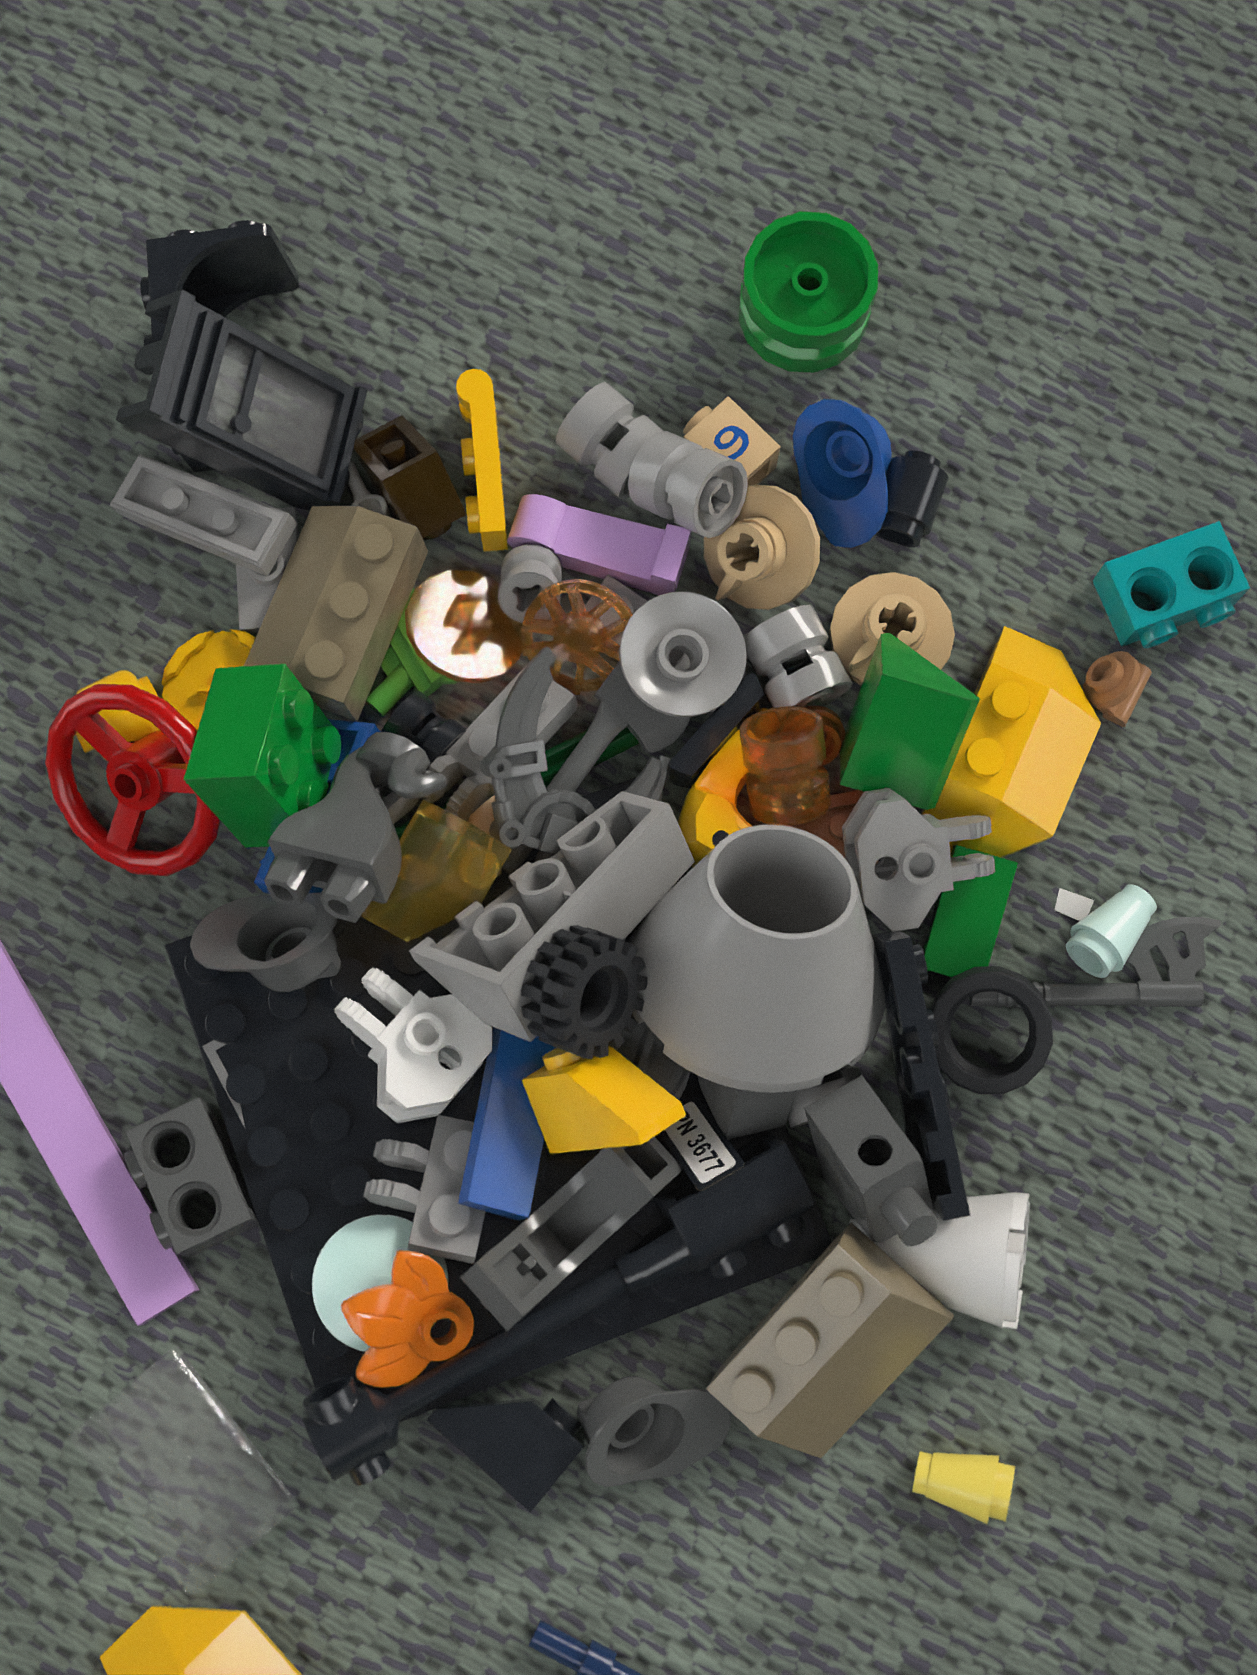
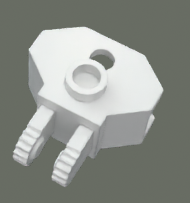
(413, 1044)

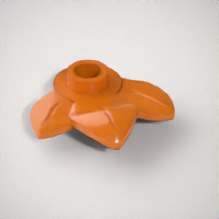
(399, 1320)

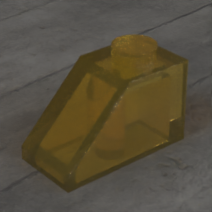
(440, 874)

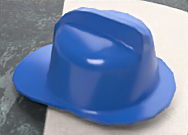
(842, 470)

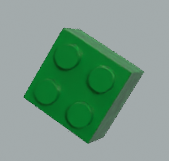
(260, 750)

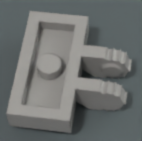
(439, 1223)

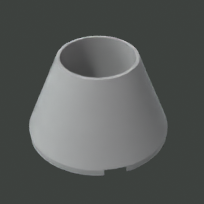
(762, 964)

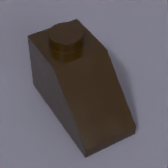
(409, 477)

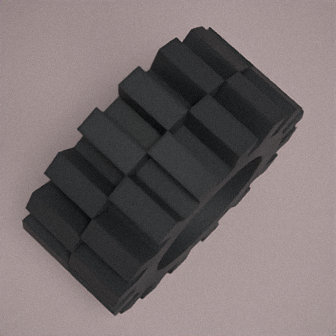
(559, 985)

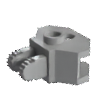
(912, 854)

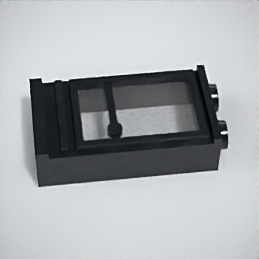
(245, 405)

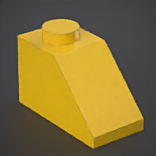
(597, 1102)

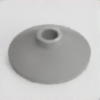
(687, 625)

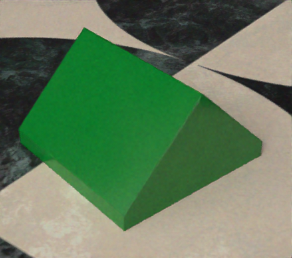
(905, 726)

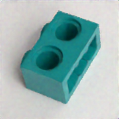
(1164, 576)

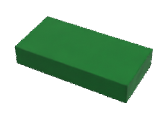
(968, 919)

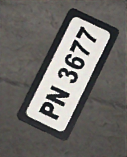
(701, 1146)

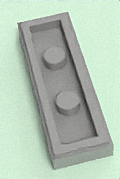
(204, 514)

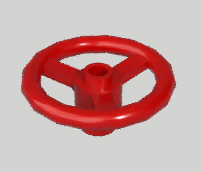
(136, 773)

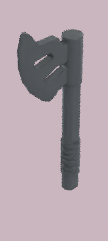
(1149, 990)

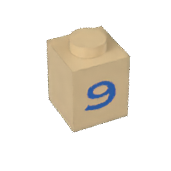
(736, 436)

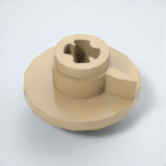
(766, 551)
(894, 606)

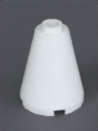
(973, 1259)

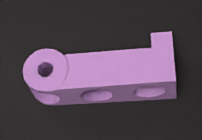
(603, 544)

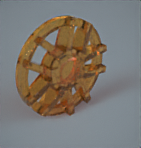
(576, 634)

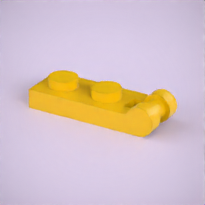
(482, 459)

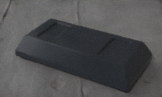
(715, 732)

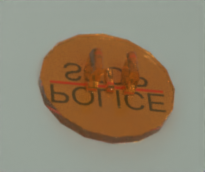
(462, 628)

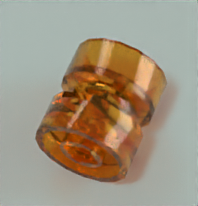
(784, 765)

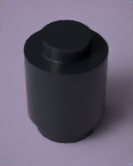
(914, 497)

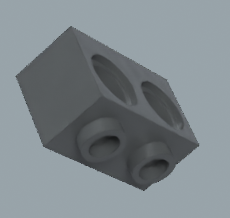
(206, 1170)

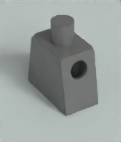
(887, 1183)

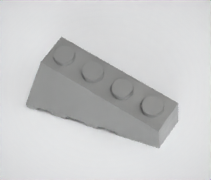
(601, 879)

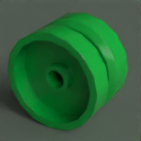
(807, 291)

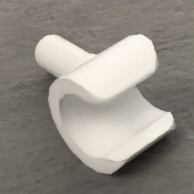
(362, 496)

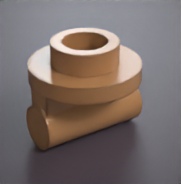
(1116, 685)

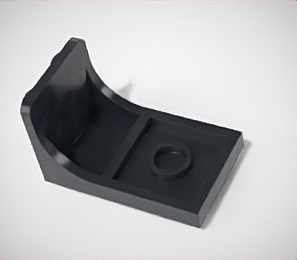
(218, 269)

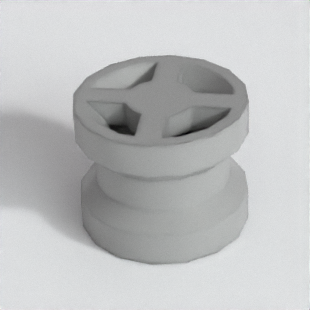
(523, 569)

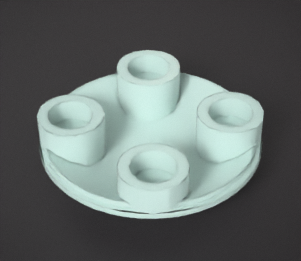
(356, 1260)

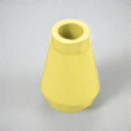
(966, 1483)

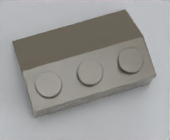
(340, 603)
(829, 1346)

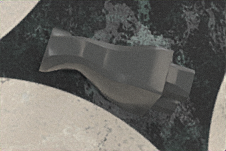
(349, 836)

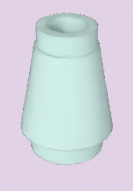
(1111, 931)

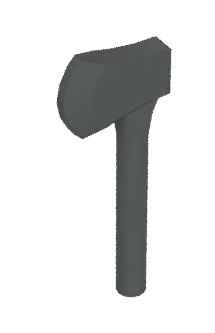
(616, 711)

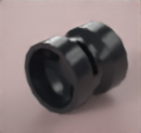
(422, 725)

